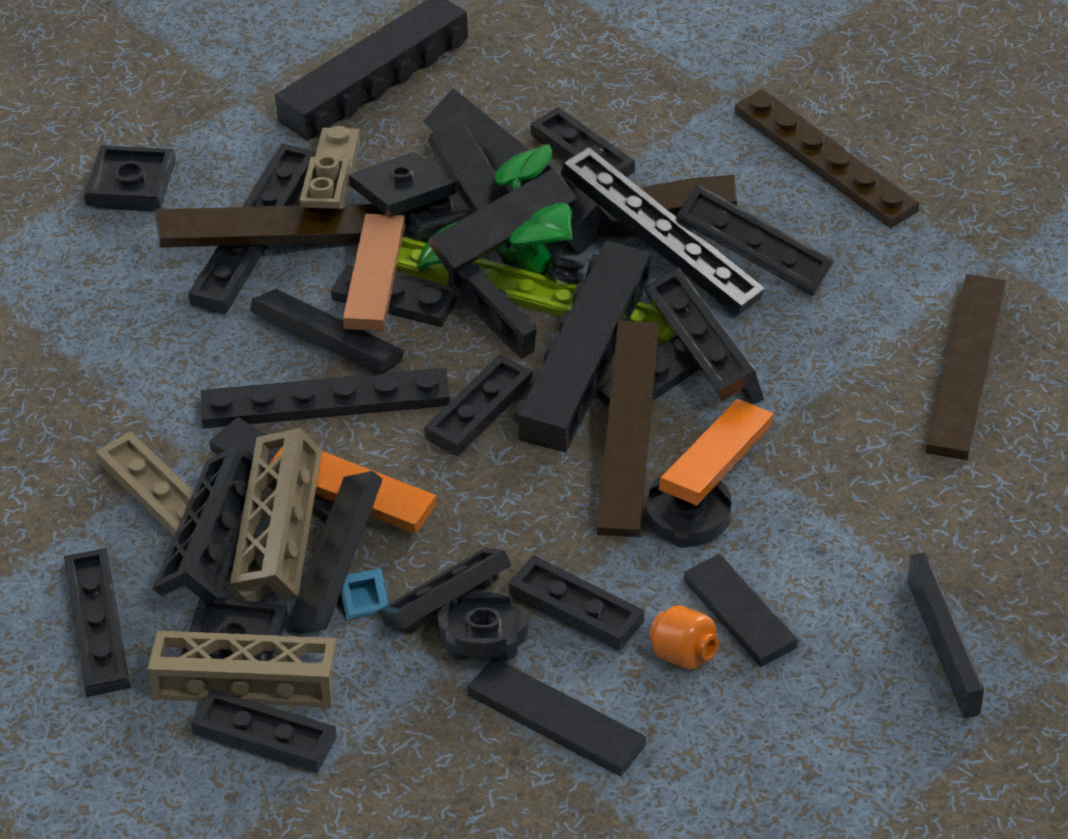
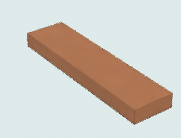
(374, 272)

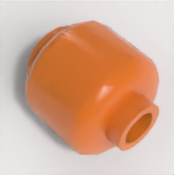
(684, 637)

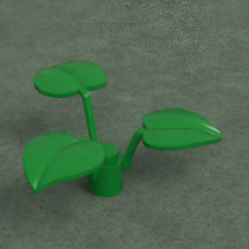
(544, 226)

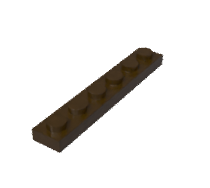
(827, 158)

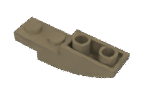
(329, 170)

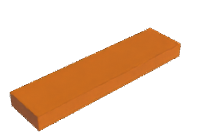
(716, 452)
(395, 502)

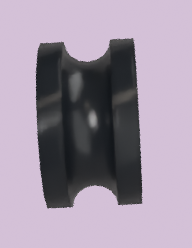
(564, 269)

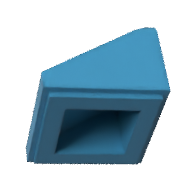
(363, 594)

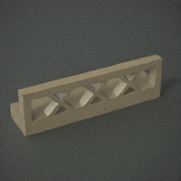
(289, 510)
(273, 682)

